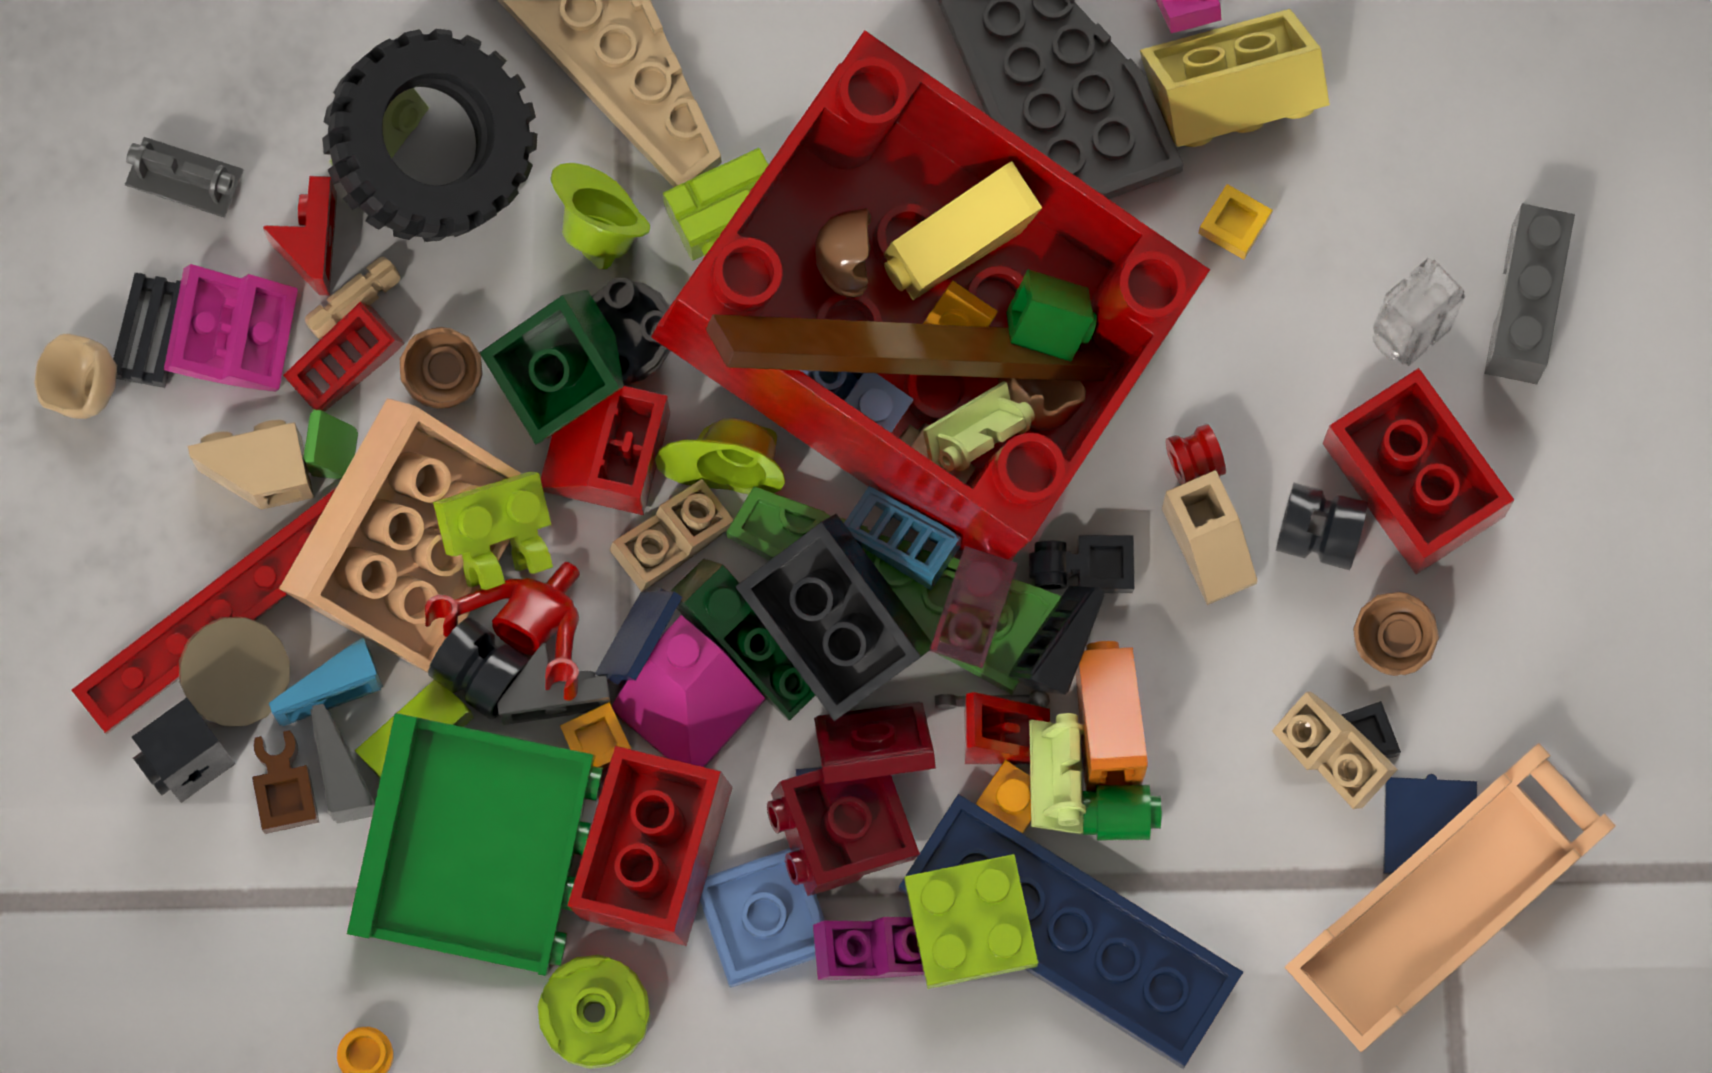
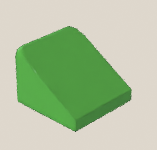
(329, 445)

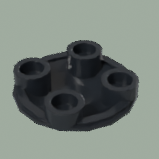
(633, 314)

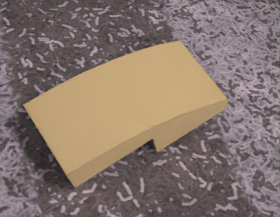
(672, 535)
(1335, 748)

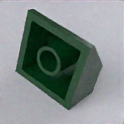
(557, 364)

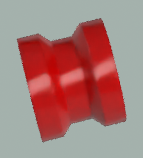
(1195, 454)

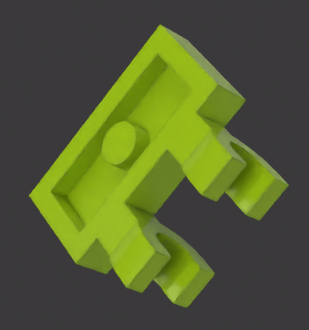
(493, 514)

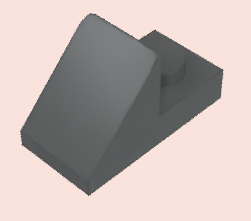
(529, 701)

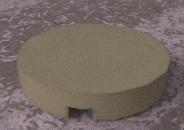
(233, 670)

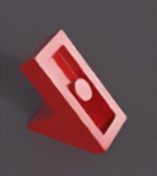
(310, 247)

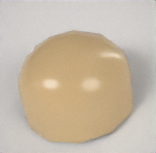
(75, 376)

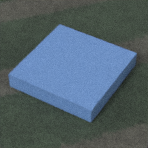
(759, 918)

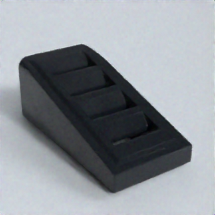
(1059, 643)

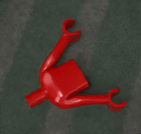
(527, 620)

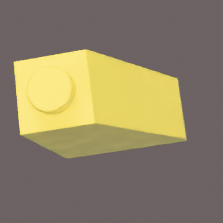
(961, 232)

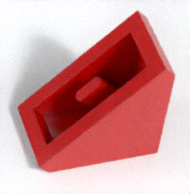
(998, 729)

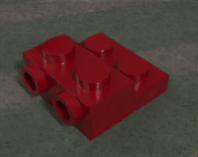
(840, 829)

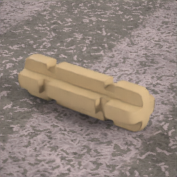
(380, 276)

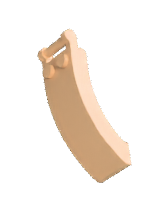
(1445, 902)

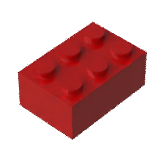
(1417, 471)
(650, 845)

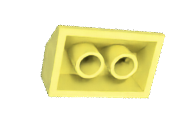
(1236, 78)

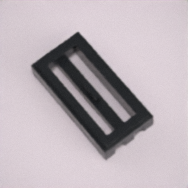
(158, 288)

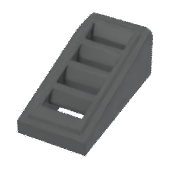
(343, 784)

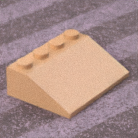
(379, 537)

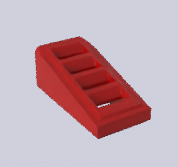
(331, 343)

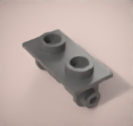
(182, 176)

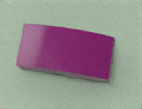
(866, 949)

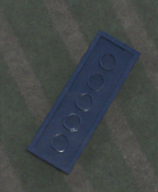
(1095, 940)

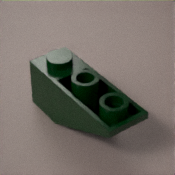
(726, 618)

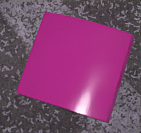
(231, 329)

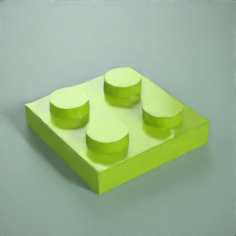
(971, 921)

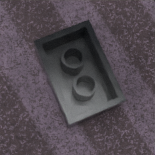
(834, 616)

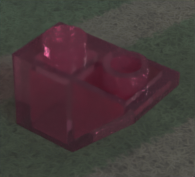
(974, 607)

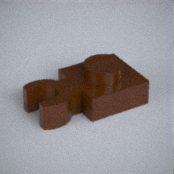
(284, 793)

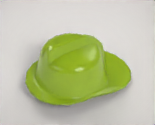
(597, 213)
(726, 456)

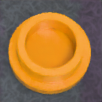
(365, 1051)

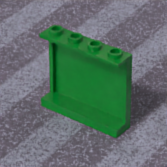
(474, 844)

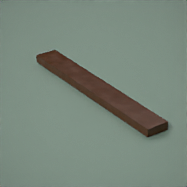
(892, 349)

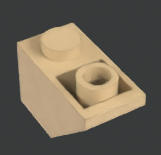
(257, 465)
(1210, 537)

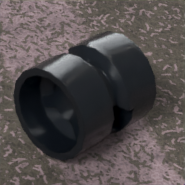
(1340, 531)
(475, 664)

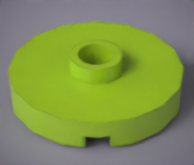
(588, 982)

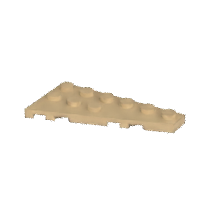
(630, 74)

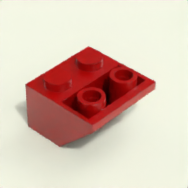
(609, 451)

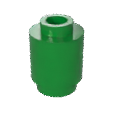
(1121, 812)

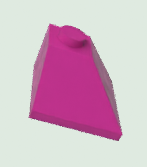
(687, 697)

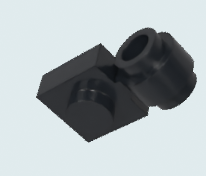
(1099, 563)

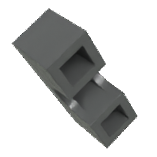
(1530, 294)

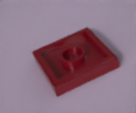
(874, 742)

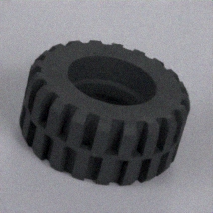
(481, 90)

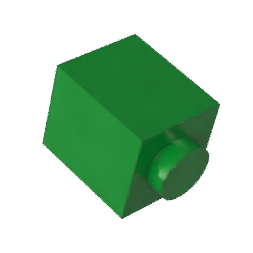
(1050, 315)

